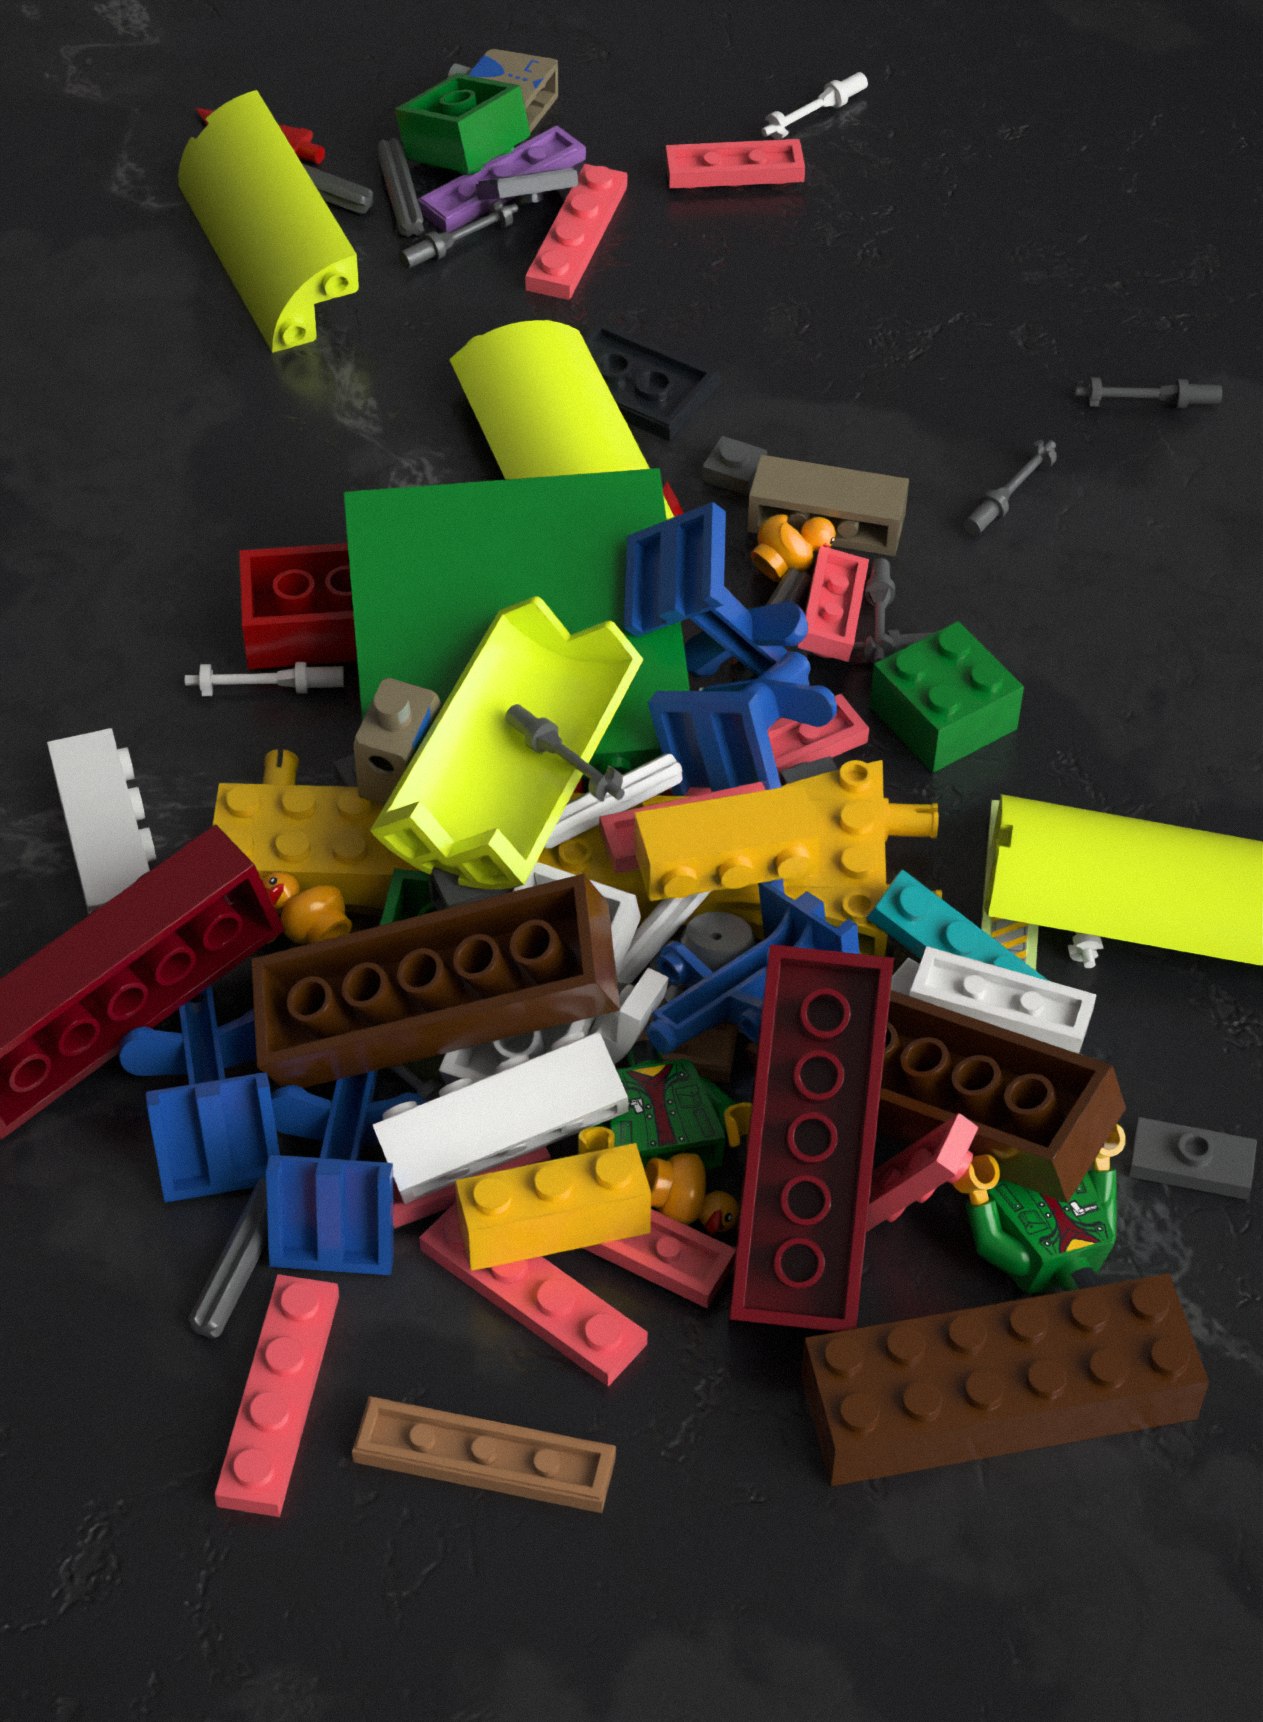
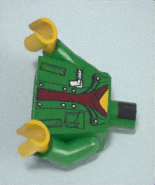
(669, 1112)
(1040, 1237)

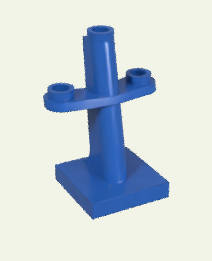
(679, 575)
(723, 729)
(737, 987)
(215, 1129)
(332, 1207)

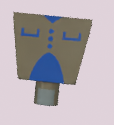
(533, 73)
(391, 735)

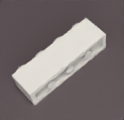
(101, 814)
(501, 1116)

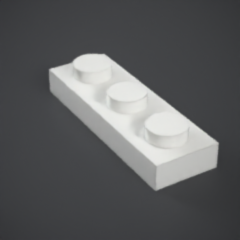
(1005, 998)

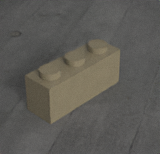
(860, 504)

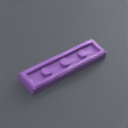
(458, 200)

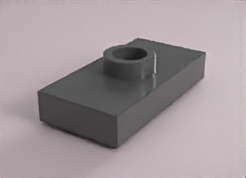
(1193, 1158)

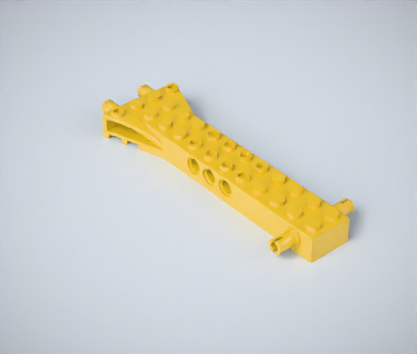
(327, 840)

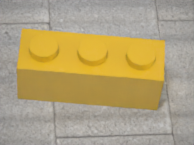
(727, 842)
(553, 1206)

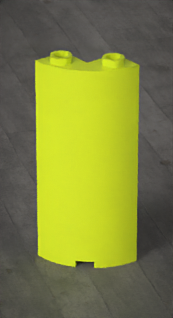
(266, 220)
(545, 403)
(474, 788)
(1127, 879)

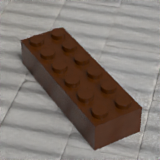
(435, 983)
(1034, 1102)
(1002, 1379)

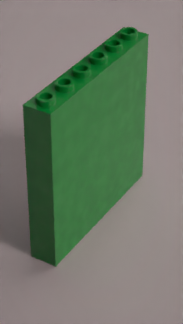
(449, 556)

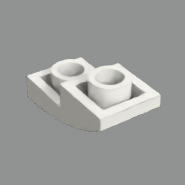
(637, 1003)

